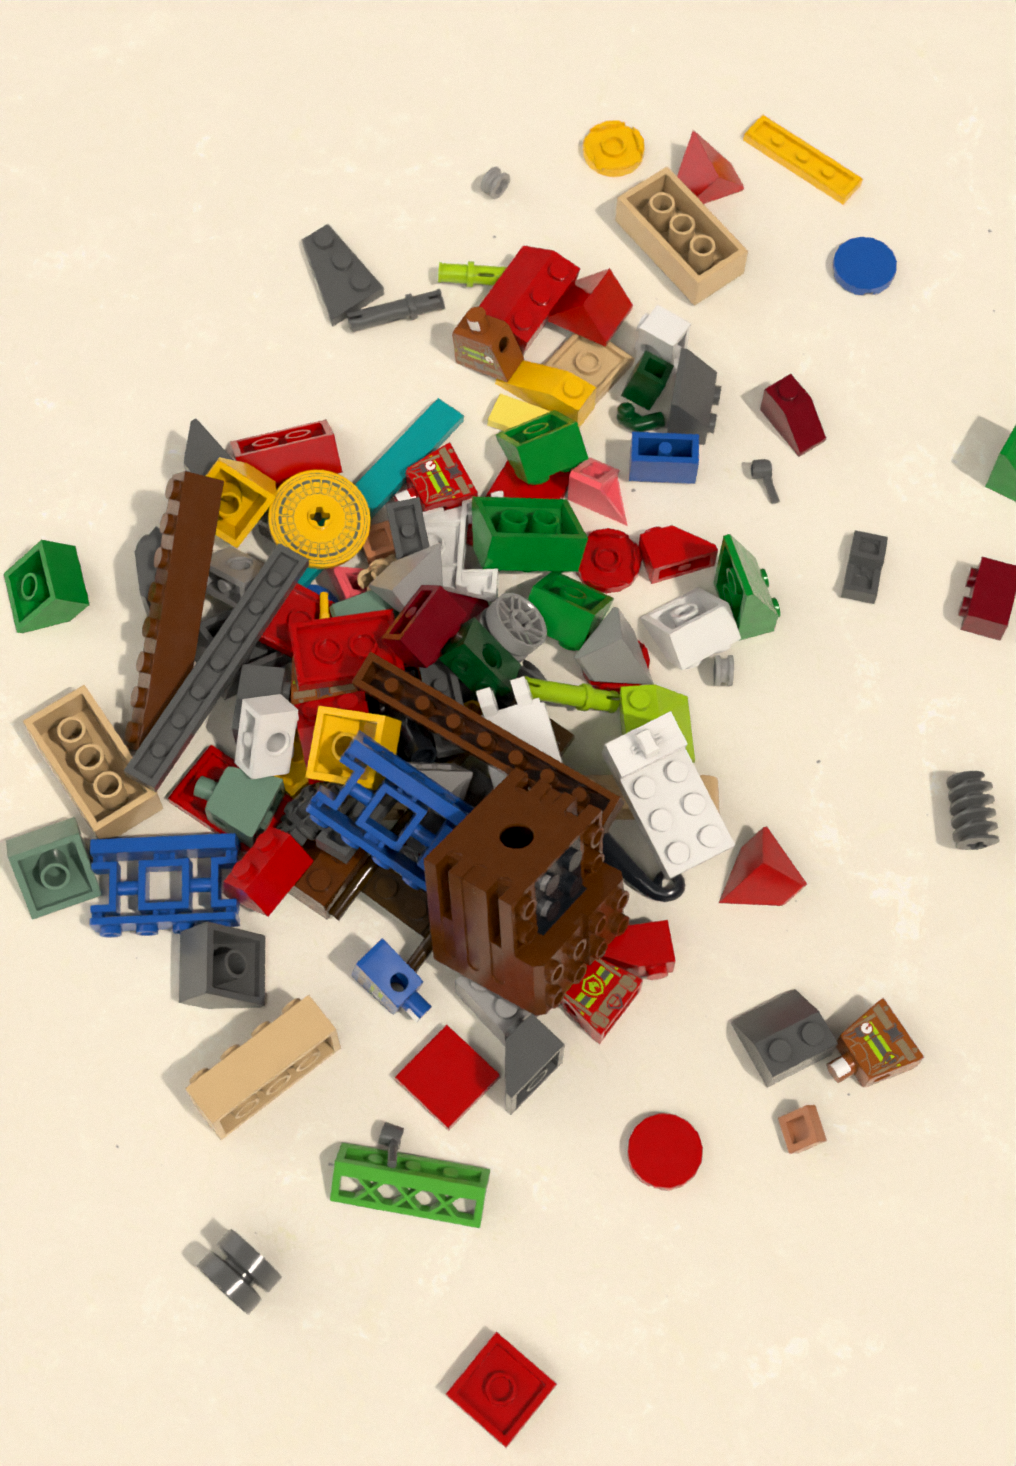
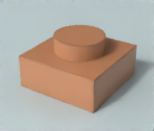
(379, 542)
(802, 1129)

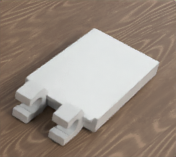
(526, 720)

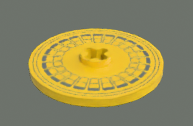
(335, 499)

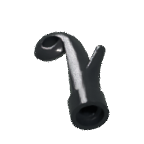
(417, 745)
(618, 858)

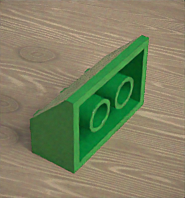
(527, 534)

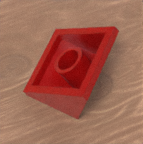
(593, 307)

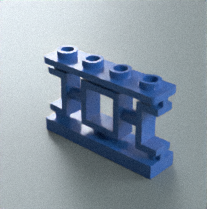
(405, 785)
(163, 855)

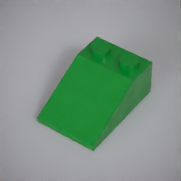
(745, 589)

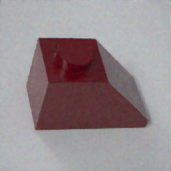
(793, 414)

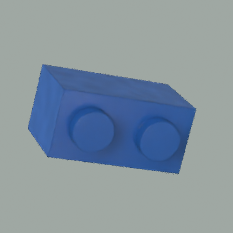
(664, 457)

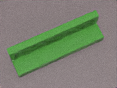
(411, 1172)

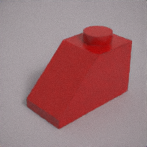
(674, 552)

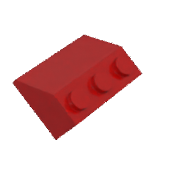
(530, 292)
(290, 451)

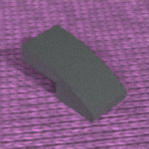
(864, 567)

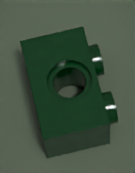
(480, 659)

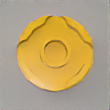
(613, 148)

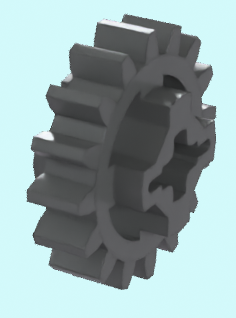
(298, 820)

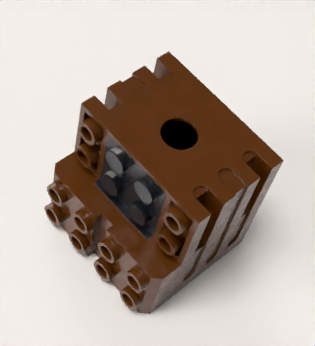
(524, 894)

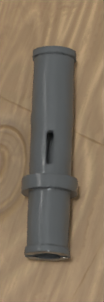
(396, 310)

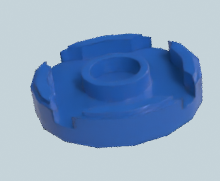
(864, 266)

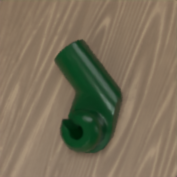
(637, 423)

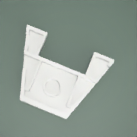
(450, 531)

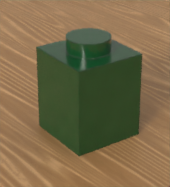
(647, 380)

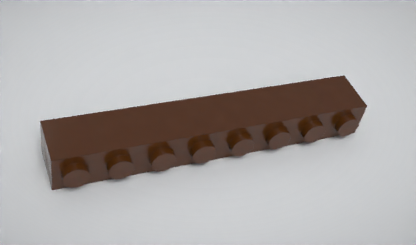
(175, 598)
(478, 735)

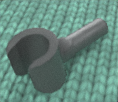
(763, 470)
(391, 1137)

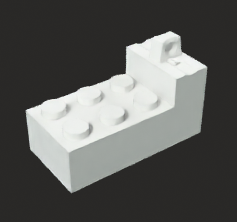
(667, 796)

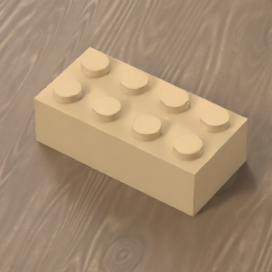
(681, 235)
(91, 764)
(263, 1066)

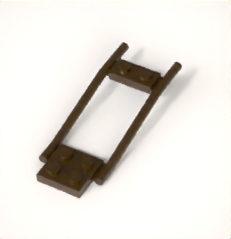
(390, 890)

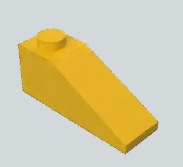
(552, 390)

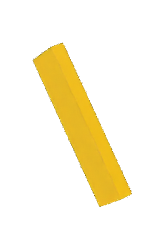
(802, 159)

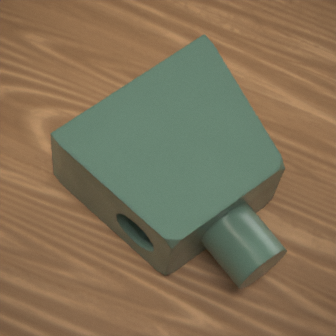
(241, 803)

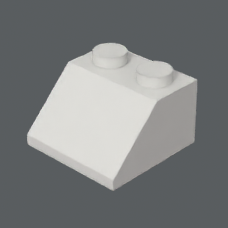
(692, 628)

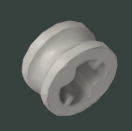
(495, 182)
(723, 670)

